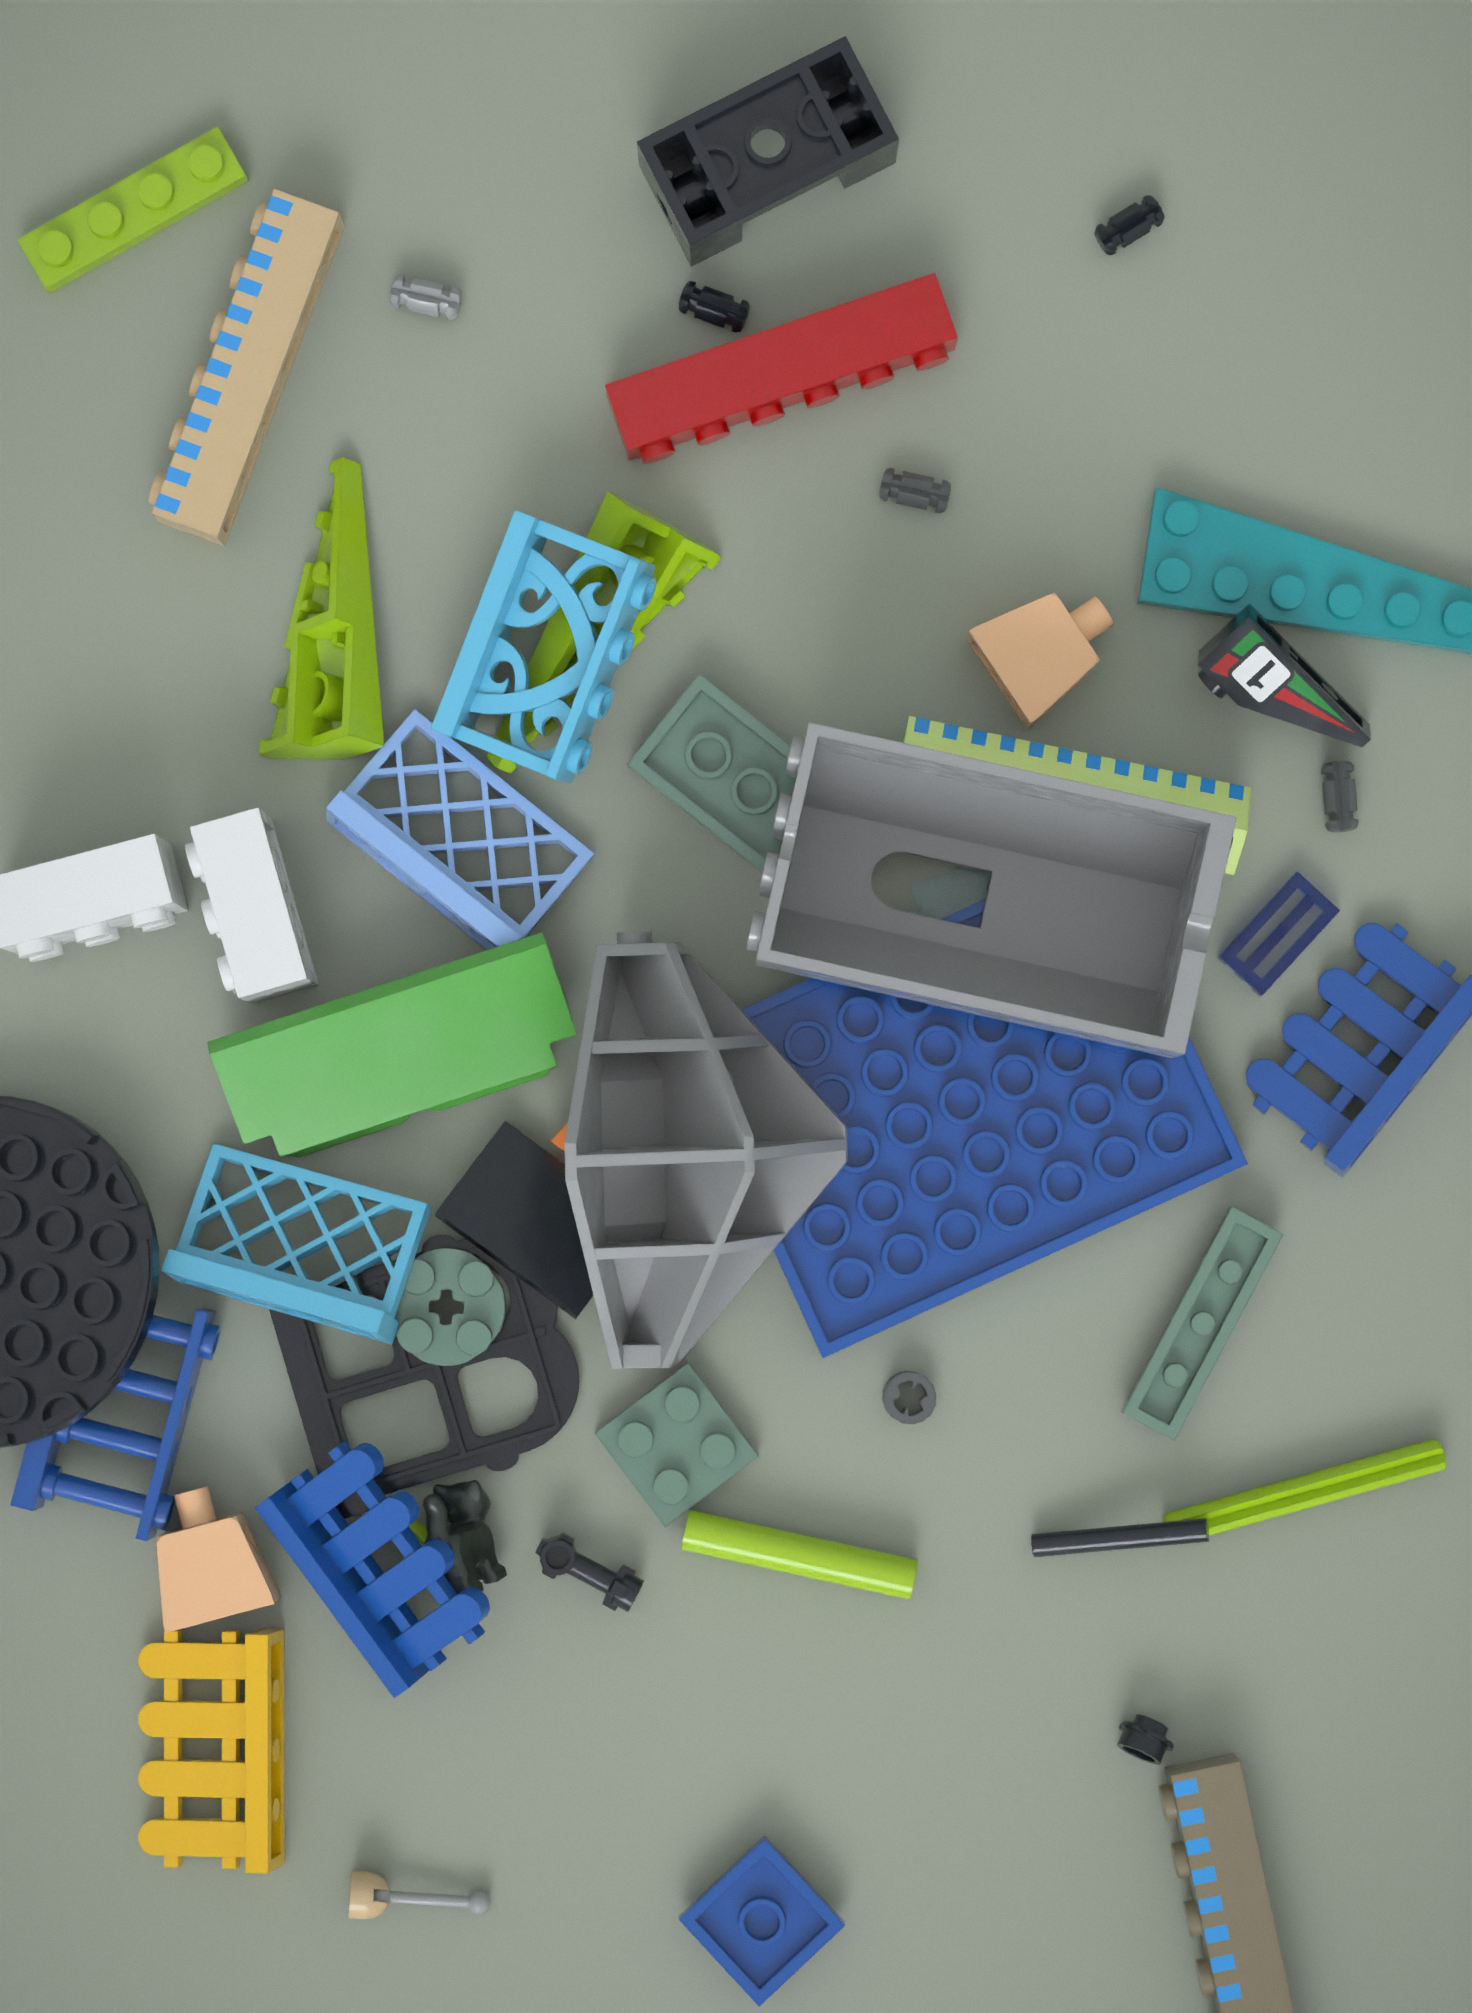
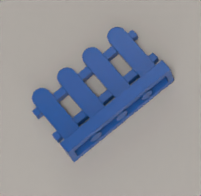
(1355, 1074)
(352, 1584)

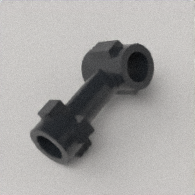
(560, 1557)

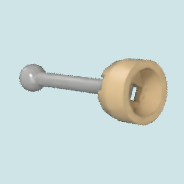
(372, 1895)

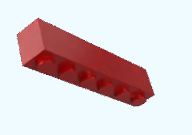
(782, 368)

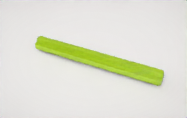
(1317, 1487)

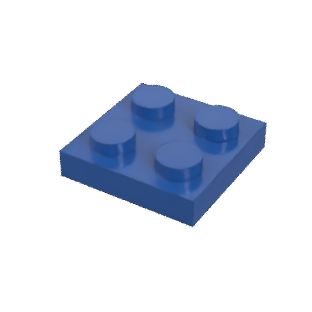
(761, 1920)

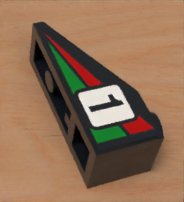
(1272, 678)

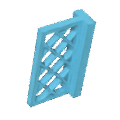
(286, 1292)

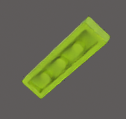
(133, 210)

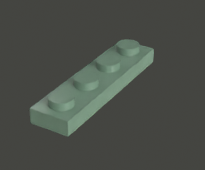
(1202, 1323)

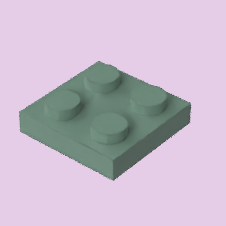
(676, 1444)

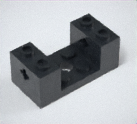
(716, 182)

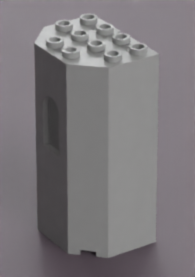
(1088, 906)

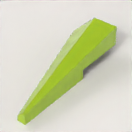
(638, 534)
(332, 677)

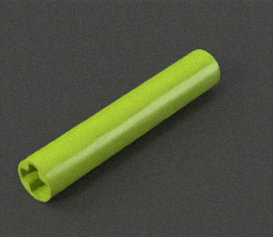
(799, 1554)

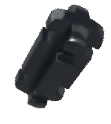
(1129, 225)
(714, 306)

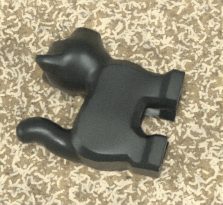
(467, 1533)

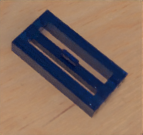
(1245, 969)

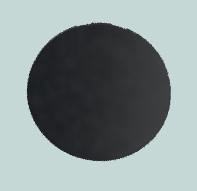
(71, 1270)

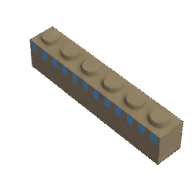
(1226, 1885)

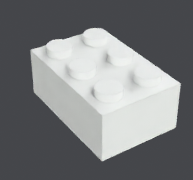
(90, 897)
(251, 906)

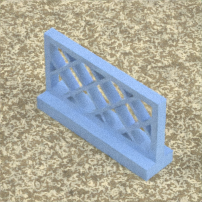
(425, 873)

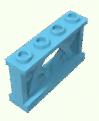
(472, 682)

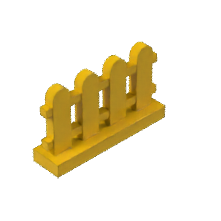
(257, 1778)

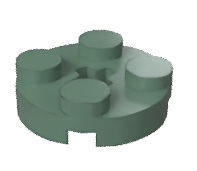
(470, 1331)

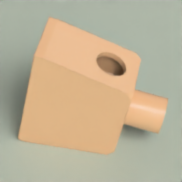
(1039, 652)
(210, 1565)

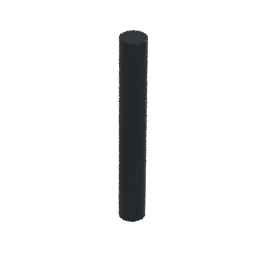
(1120, 1537)

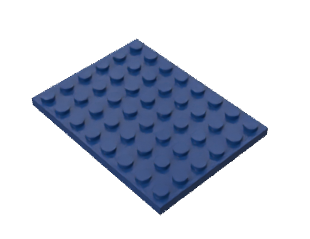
(973, 1147)

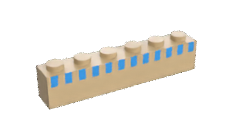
(247, 367)

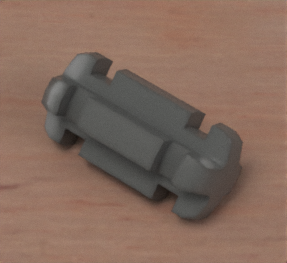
(915, 490)
(1339, 796)

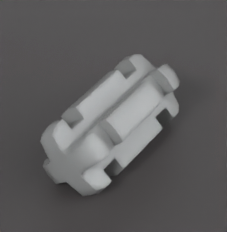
(425, 297)

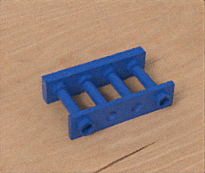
(44, 1480)

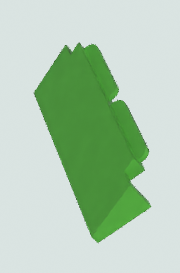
(396, 1049)

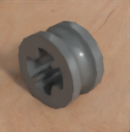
(926, 1402)

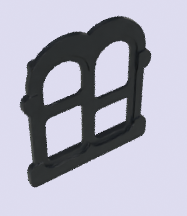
(525, 1337)

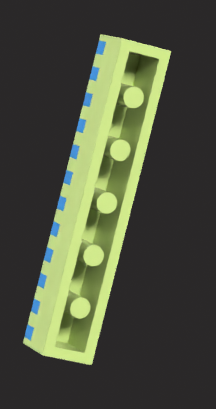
(1092, 770)

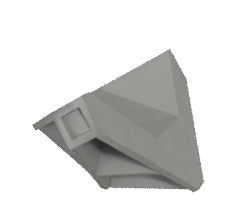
(682, 1149)

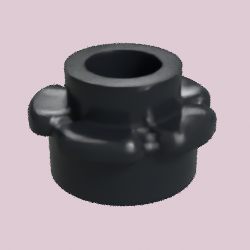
(1144, 1739)

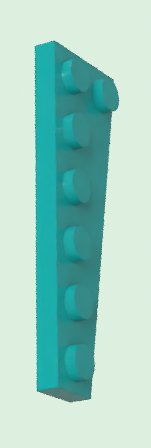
(1224, 560)

